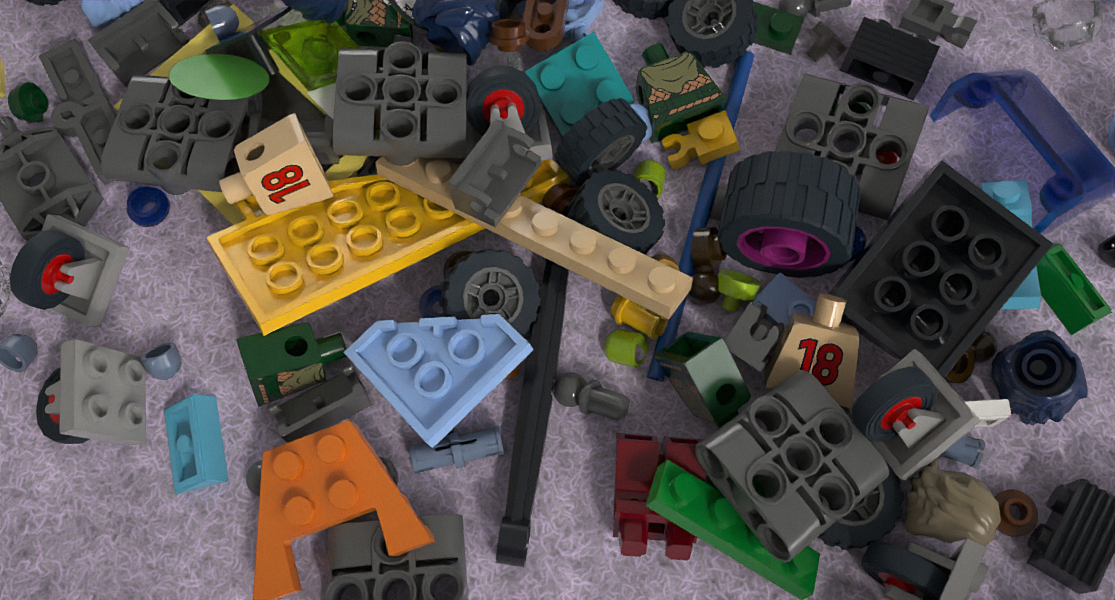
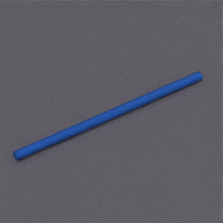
(704, 205)

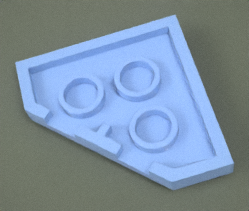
(438, 366)

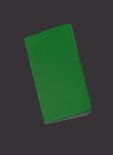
(1069, 291)

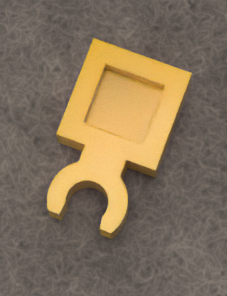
(708, 139)

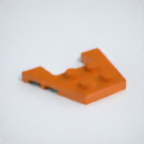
(320, 485)

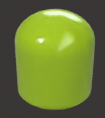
(651, 171)
(621, 347)

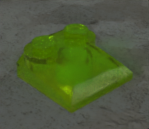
(310, 50)

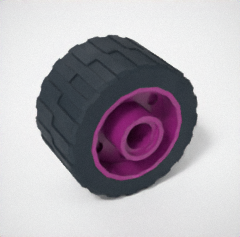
(789, 214)

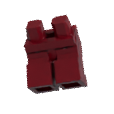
(634, 473)

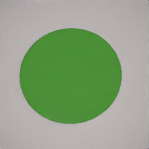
(219, 77)

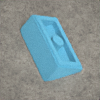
(195, 443)

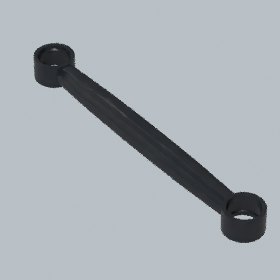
(533, 417)

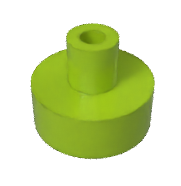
(736, 287)

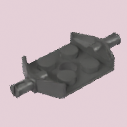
(64, 190)

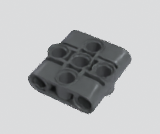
(400, 103)
(897, 133)
(175, 137)
(791, 509)
(363, 547)

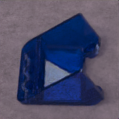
(1081, 168)

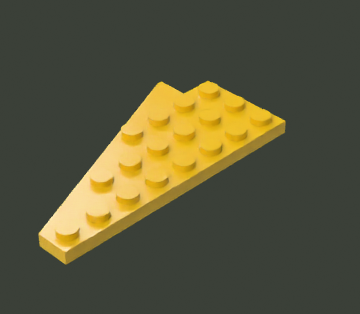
(336, 246)

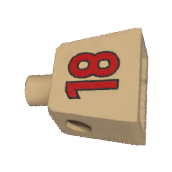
(277, 169)
(819, 347)

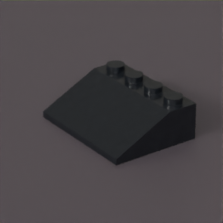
(938, 270)

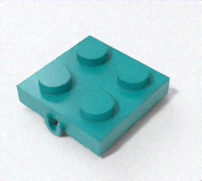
(577, 82)

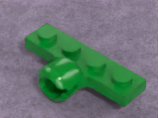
(712, 519)

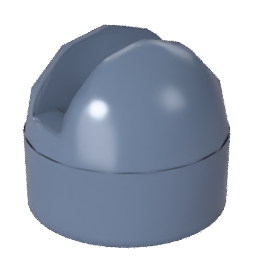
(223, 20)
(17, 346)
(162, 361)

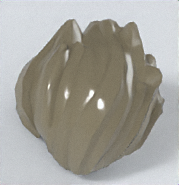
(951, 507)

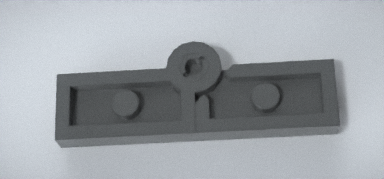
(85, 105)

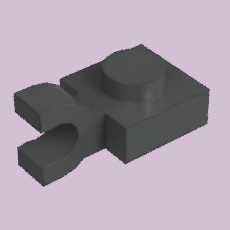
(935, 18)

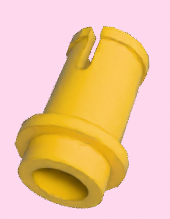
(638, 317)

